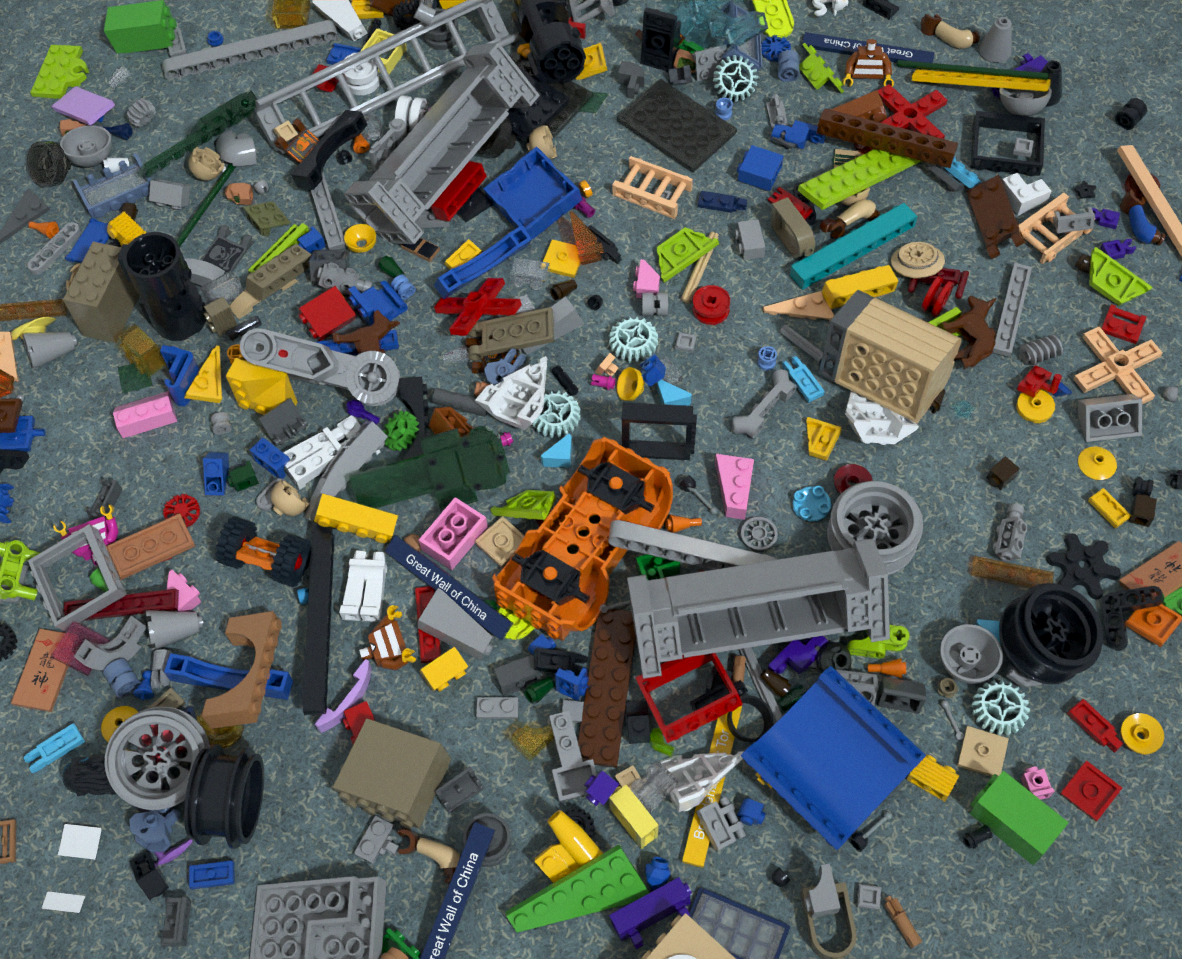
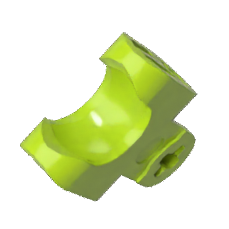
(878, 649)

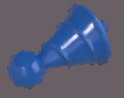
(144, 690)

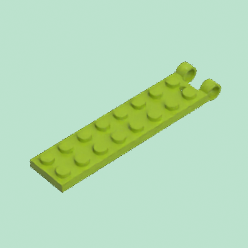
(854, 177)

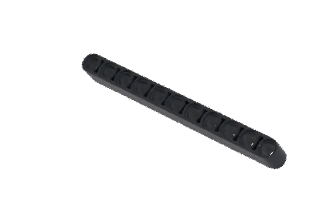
(318, 621)

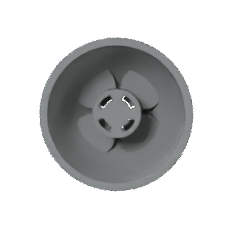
(1024, 101)
(87, 145)
(976, 646)

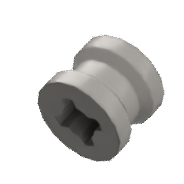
(221, 423)

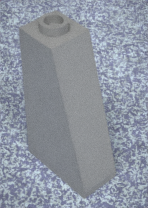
(565, 321)
(454, 626)

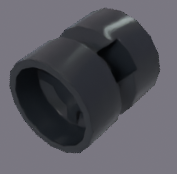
(1131, 113)

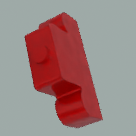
(458, 191)

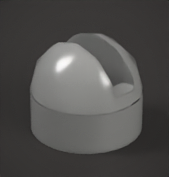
(261, 186)
(1170, 393)

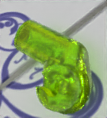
(658, 743)

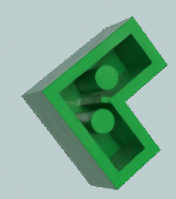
(656, 567)

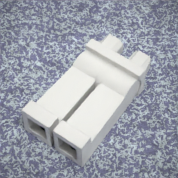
(313, 456)
(364, 588)

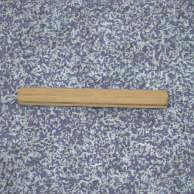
(697, 273)

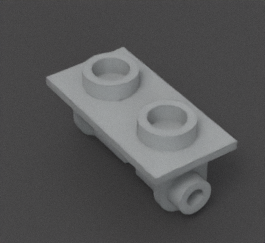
(776, 111)

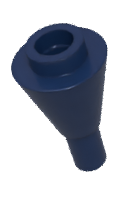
(122, 131)

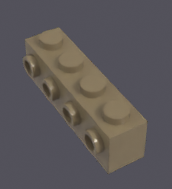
(278, 272)

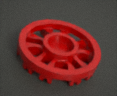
(183, 508)

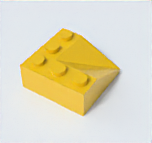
(259, 386)

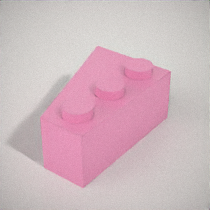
(734, 481)

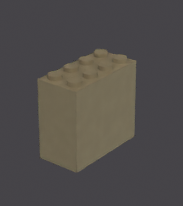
(101, 294)
(392, 773)

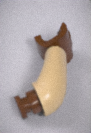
(954, 37)
(861, 209)
(442, 854)

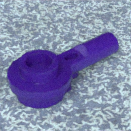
(356, 409)

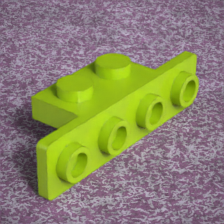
(815, 71)

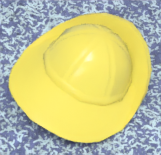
(33, 326)

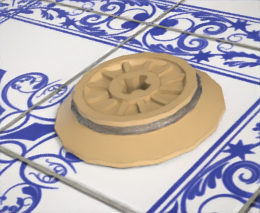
(917, 260)

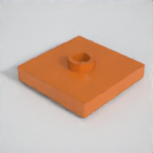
(1154, 623)

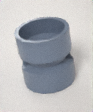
(788, 65)
(121, 678)

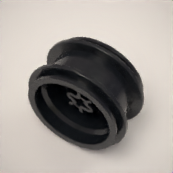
(1057, 657)
(224, 796)

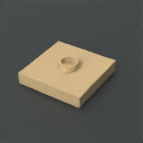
(500, 541)
(982, 752)

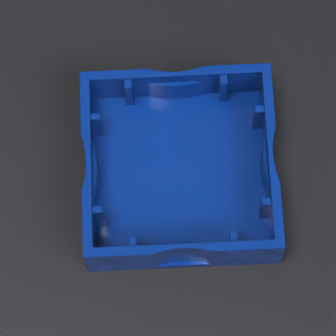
(533, 193)

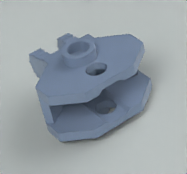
(498, 370)
(154, 828)

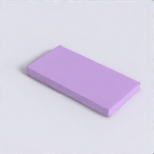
(83, 105)

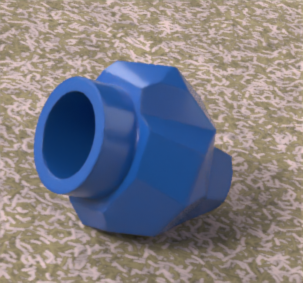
(657, 872)

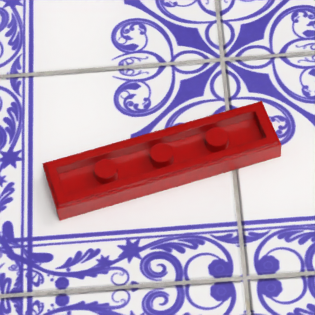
(429, 645)

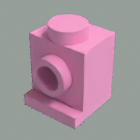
(1040, 790)

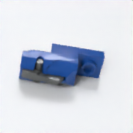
(796, 135)

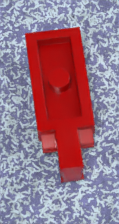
(1095, 725)

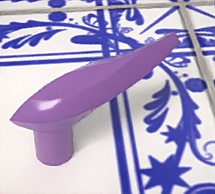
(172, 853)

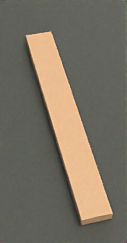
(1152, 194)

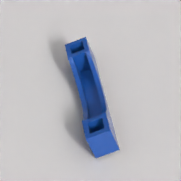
(468, 272)
(196, 672)

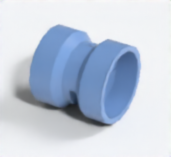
(724, 108)
(403, 287)
(767, 358)

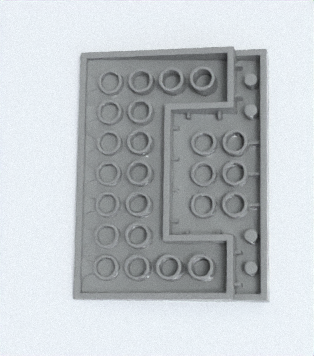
(320, 919)

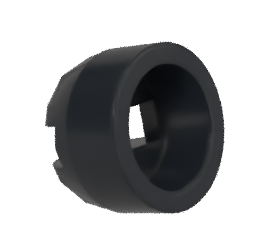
(592, 300)
(780, 878)

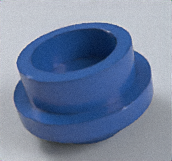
(215, 38)

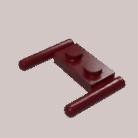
(949, 275)

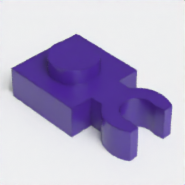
(1106, 218)
(1116, 249)

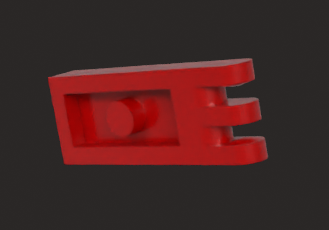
(803, 208)

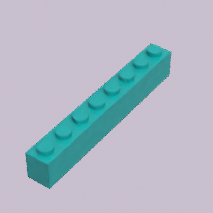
(853, 246)

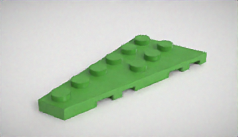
(592, 888)

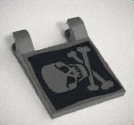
(225, 252)

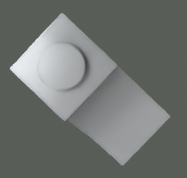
(823, 898)

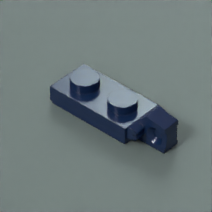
(721, 202)

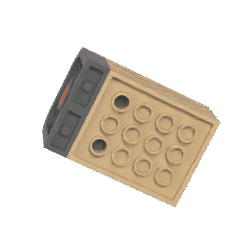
(888, 355)

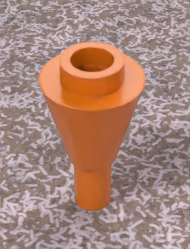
(361, 144)
(49, 229)
(677, 523)
(892, 668)

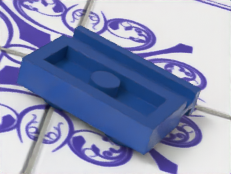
(340, 52)

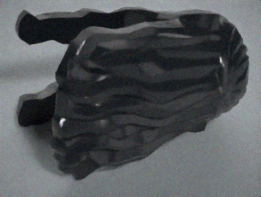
(87, 776)

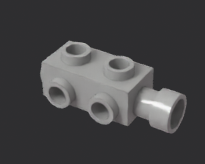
(343, 279)
(1011, 534)

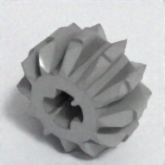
(141, 112)

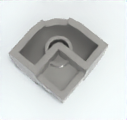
(236, 149)

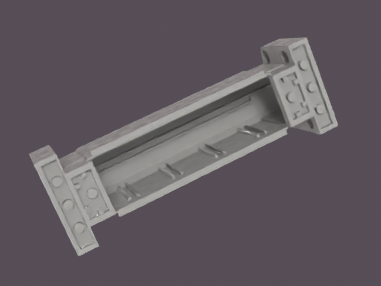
(441, 144)
(760, 604)

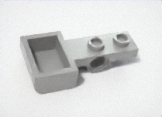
(574, 772)

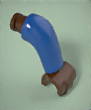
(1140, 226)

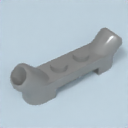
(754, 423)

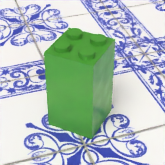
(140, 27)
(1017, 817)

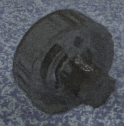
(499, 140)
(50, 169)

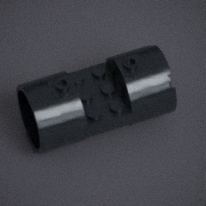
(554, 43)
(163, 281)

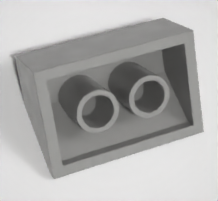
(1110, 417)

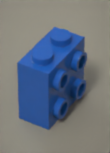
(760, 167)

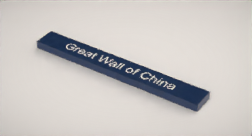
(849, 46)
(438, 578)
(458, 892)

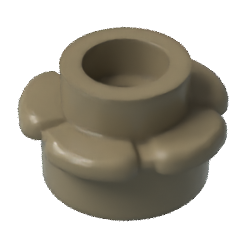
(951, 684)

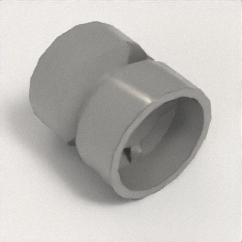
(648, 303)

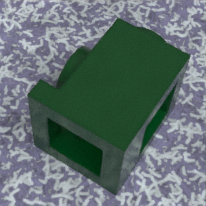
(242, 477)

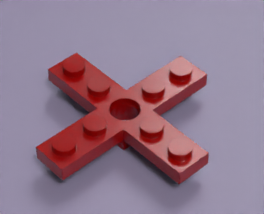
(916, 110)
(476, 304)

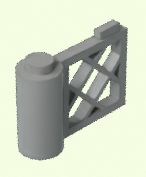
(395, 135)

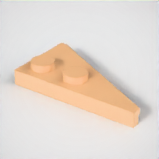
(807, 306)

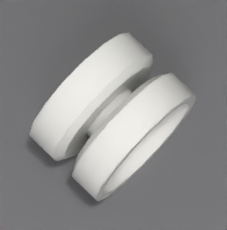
(363, 78)
(411, 110)

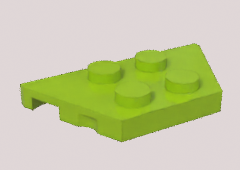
(682, 251)
(1114, 279)
(527, 504)

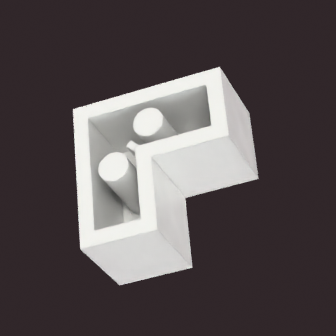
(1024, 196)

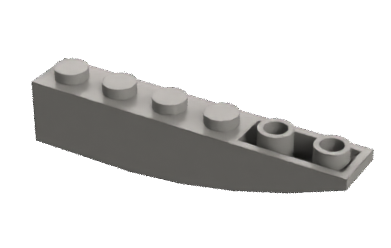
(348, 461)

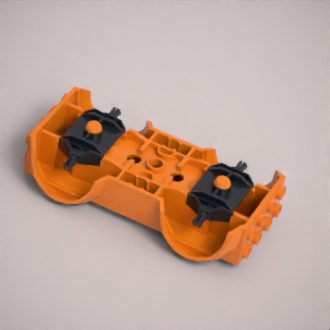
(566, 589)

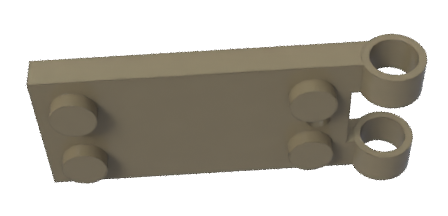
(512, 332)

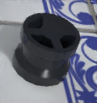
(1142, 486)

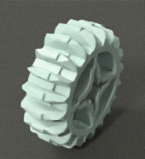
(742, 80)
(636, 344)
(560, 405)
(1017, 707)

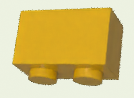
(443, 669)

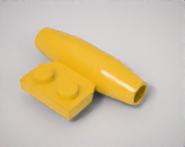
(571, 853)

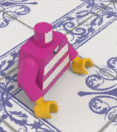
(106, 526)

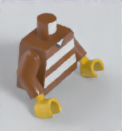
(868, 63)
(387, 643)

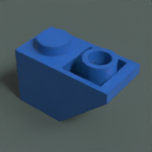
(215, 473)

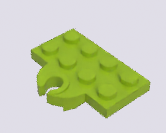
(60, 72)

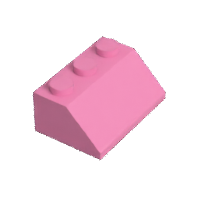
(144, 414)

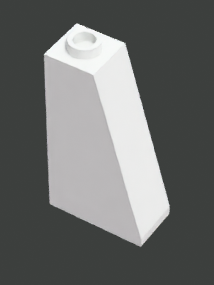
(343, 16)

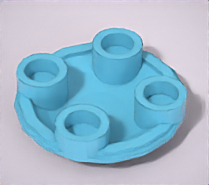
(811, 503)

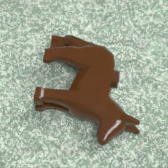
(975, 331)
(368, 337)

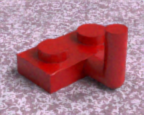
(1037, 380)

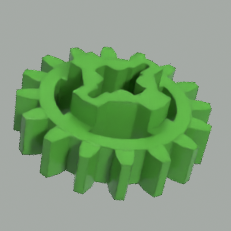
(400, 430)

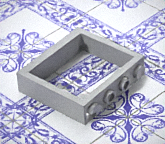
(45, 588)

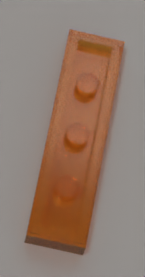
(32, 309)
(1009, 572)

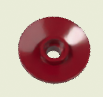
(850, 473)

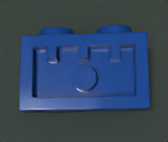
(270, 457)
(571, 685)

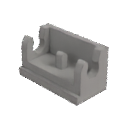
(1074, 222)

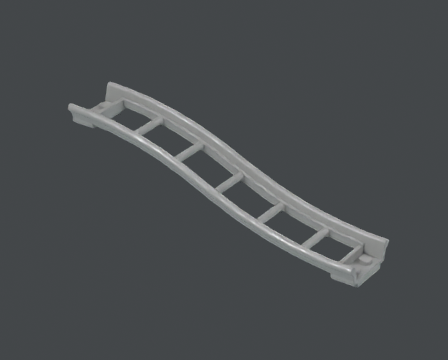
(271, 117)

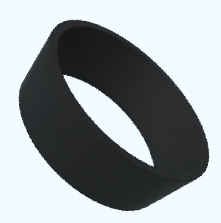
(764, 710)

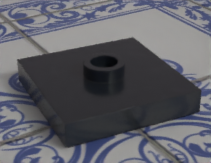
(474, 205)

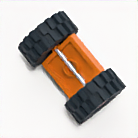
(241, 546)

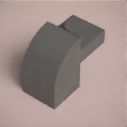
(631, 75)

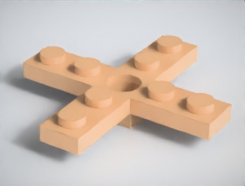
(1109, 370)

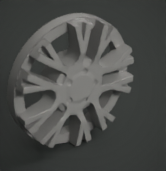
(759, 534)

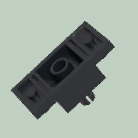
(659, 39)

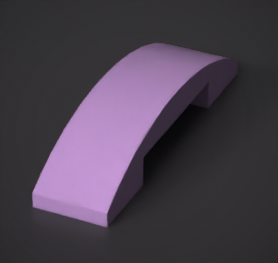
(332, 718)

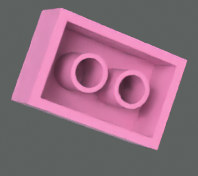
(453, 533)

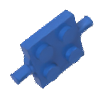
(23, 437)

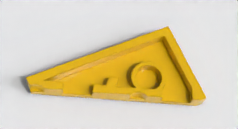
(208, 381)

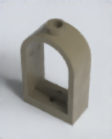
(792, 229)
(842, 893)

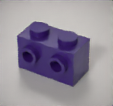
(600, 788)

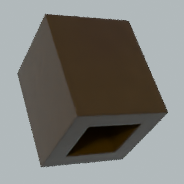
(1002, 473)
(1143, 510)

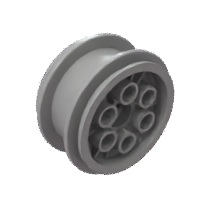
(893, 506)
(121, 762)

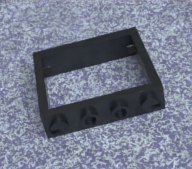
(1011, 123)
(659, 415)

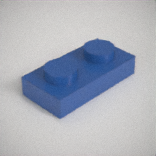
(211, 875)

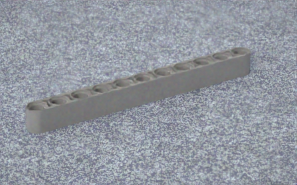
(249, 49)

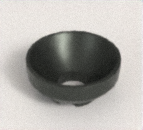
(827, 657)

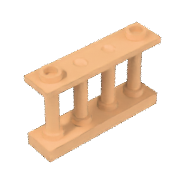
(647, 200)
(1046, 214)

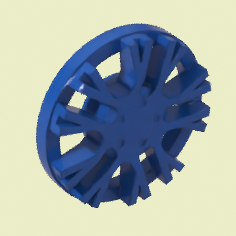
(774, 47)

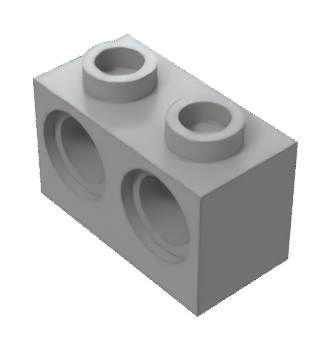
(863, 682)

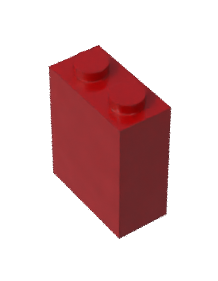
(326, 314)

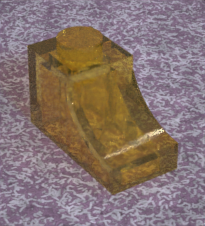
(532, 740)

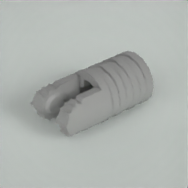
(159, 663)

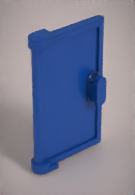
(94, 232)

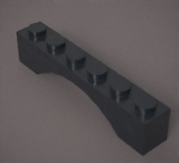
(310, 170)
(412, 395)

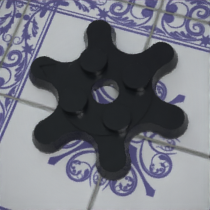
(1074, 574)

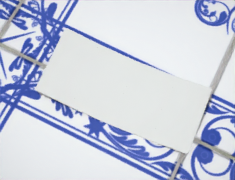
(80, 843)

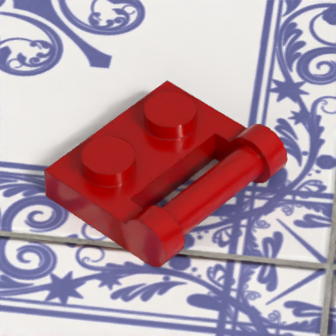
(1123, 329)

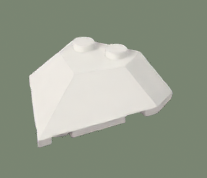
(518, 397)
(876, 423)
(698, 776)

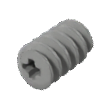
(1041, 349)

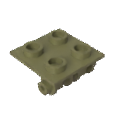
(266, 216)

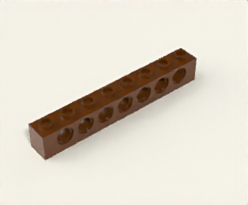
(887, 138)

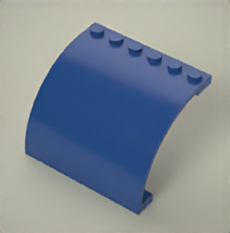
(833, 757)

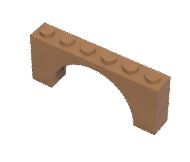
(244, 701)

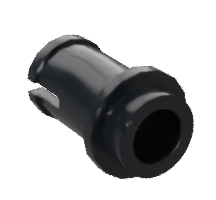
(976, 837)

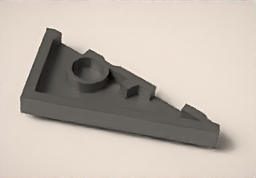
(27, 210)

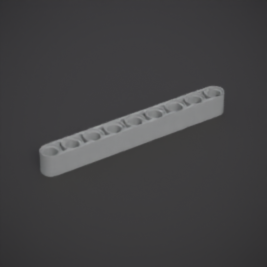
(680, 547)

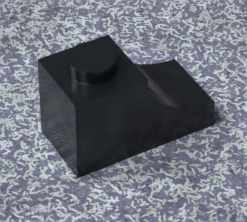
(638, 722)
(148, 875)

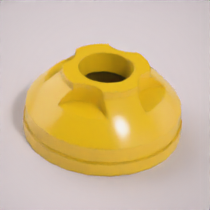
(357, 233)
(627, 382)

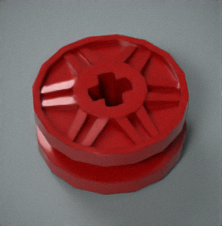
(937, 296)
(711, 304)

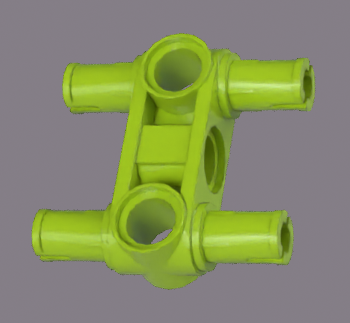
(11, 569)

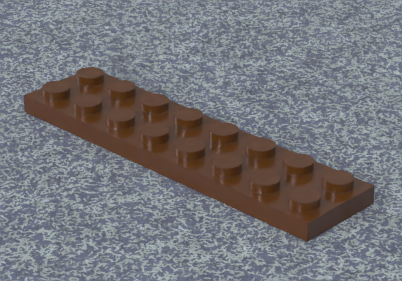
(608, 688)

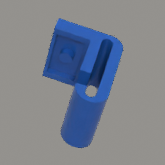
(384, 300)
(182, 370)

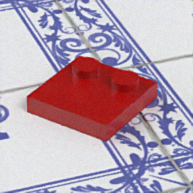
(1091, 791)

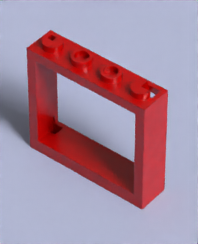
(675, 668)

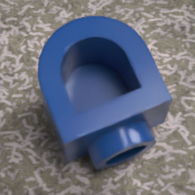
(541, 642)
(751, 812)

